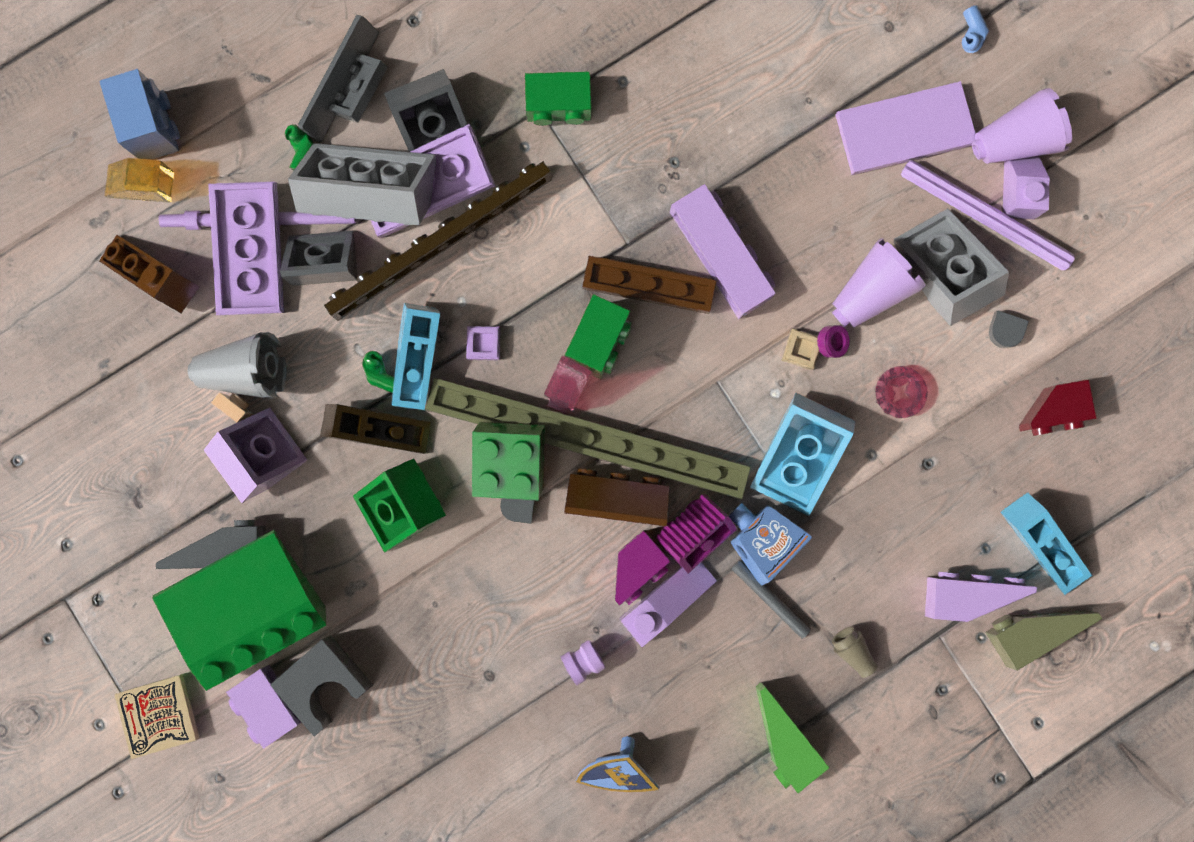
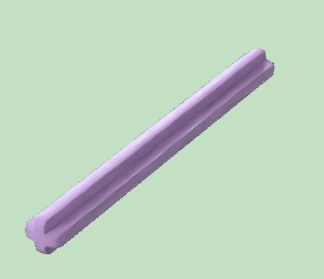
(988, 215)

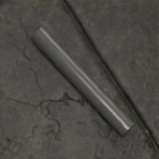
(771, 600)

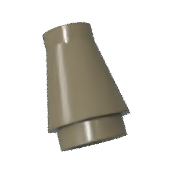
(853, 649)

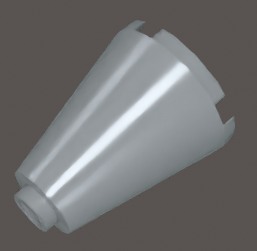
(242, 367)

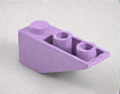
(968, 599)

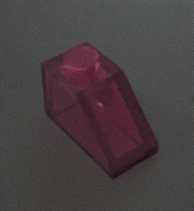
(567, 385)

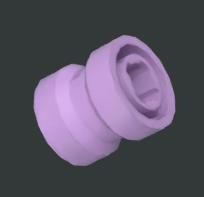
(582, 662)

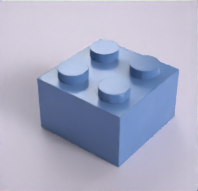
(140, 115)

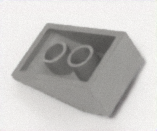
(953, 265)

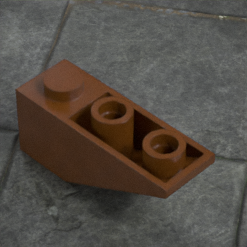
(149, 274)

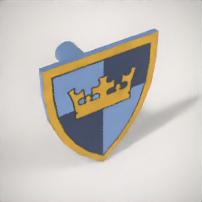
(618, 772)

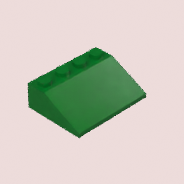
(240, 610)

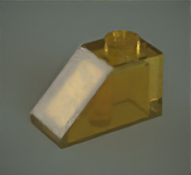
(139, 180)

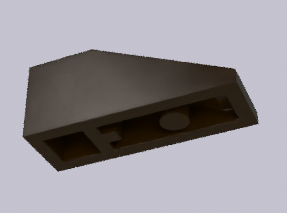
(375, 428)

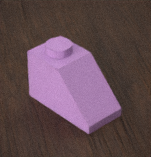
(1025, 188)

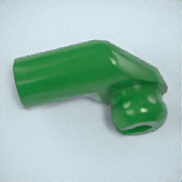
(376, 372)

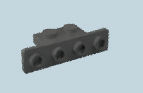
(347, 82)

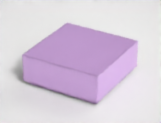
(483, 343)

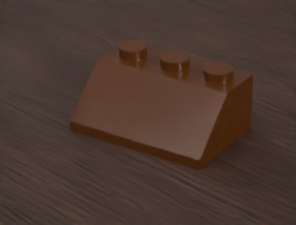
(617, 498)

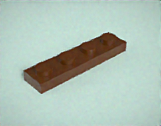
(649, 284)

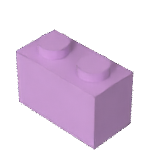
(262, 707)

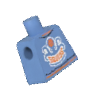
(766, 541)

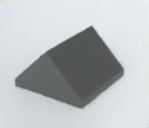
(319, 258)

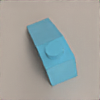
(415, 355)
(1046, 542)

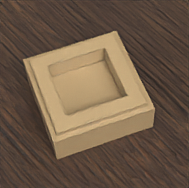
(801, 349)

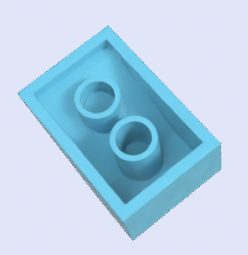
(803, 454)

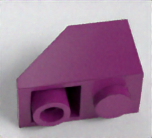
(636, 564)

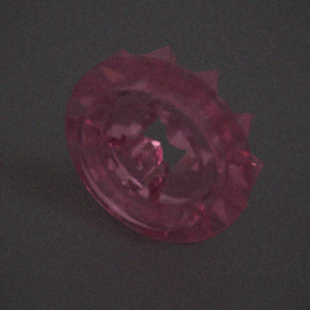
(915, 390)

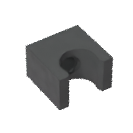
(303, 681)

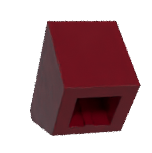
(1060, 405)

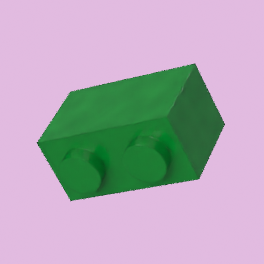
(558, 97)

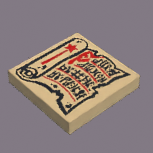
(157, 716)

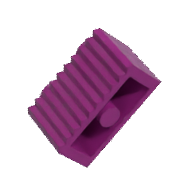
(696, 533)

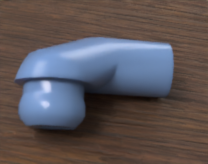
(977, 30)

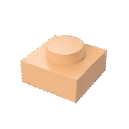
(233, 406)

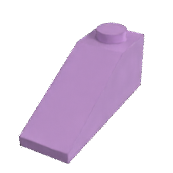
(666, 603)

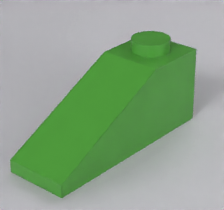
(789, 749)

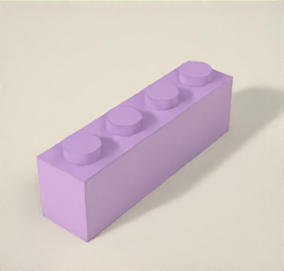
(722, 250)

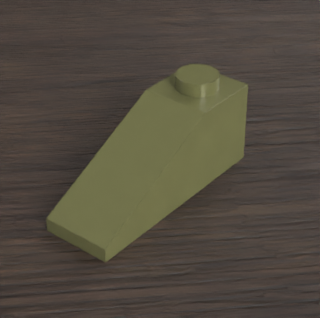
(1029, 636)

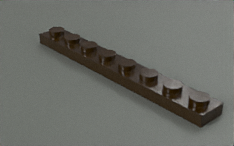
(428, 247)

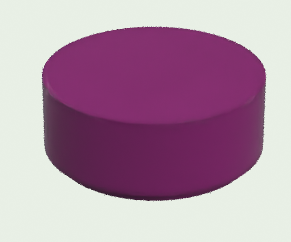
(833, 341)

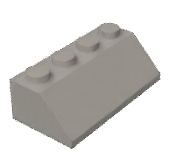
(364, 183)

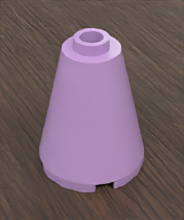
(1026, 131)
(876, 285)

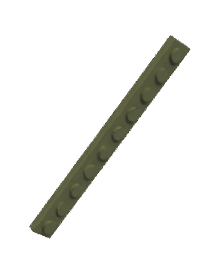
(592, 439)

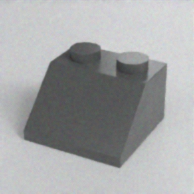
(425, 109)

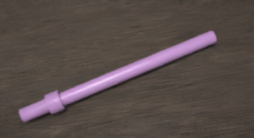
(195, 220)

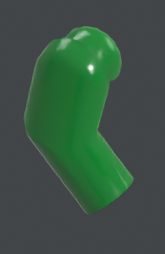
(300, 142)

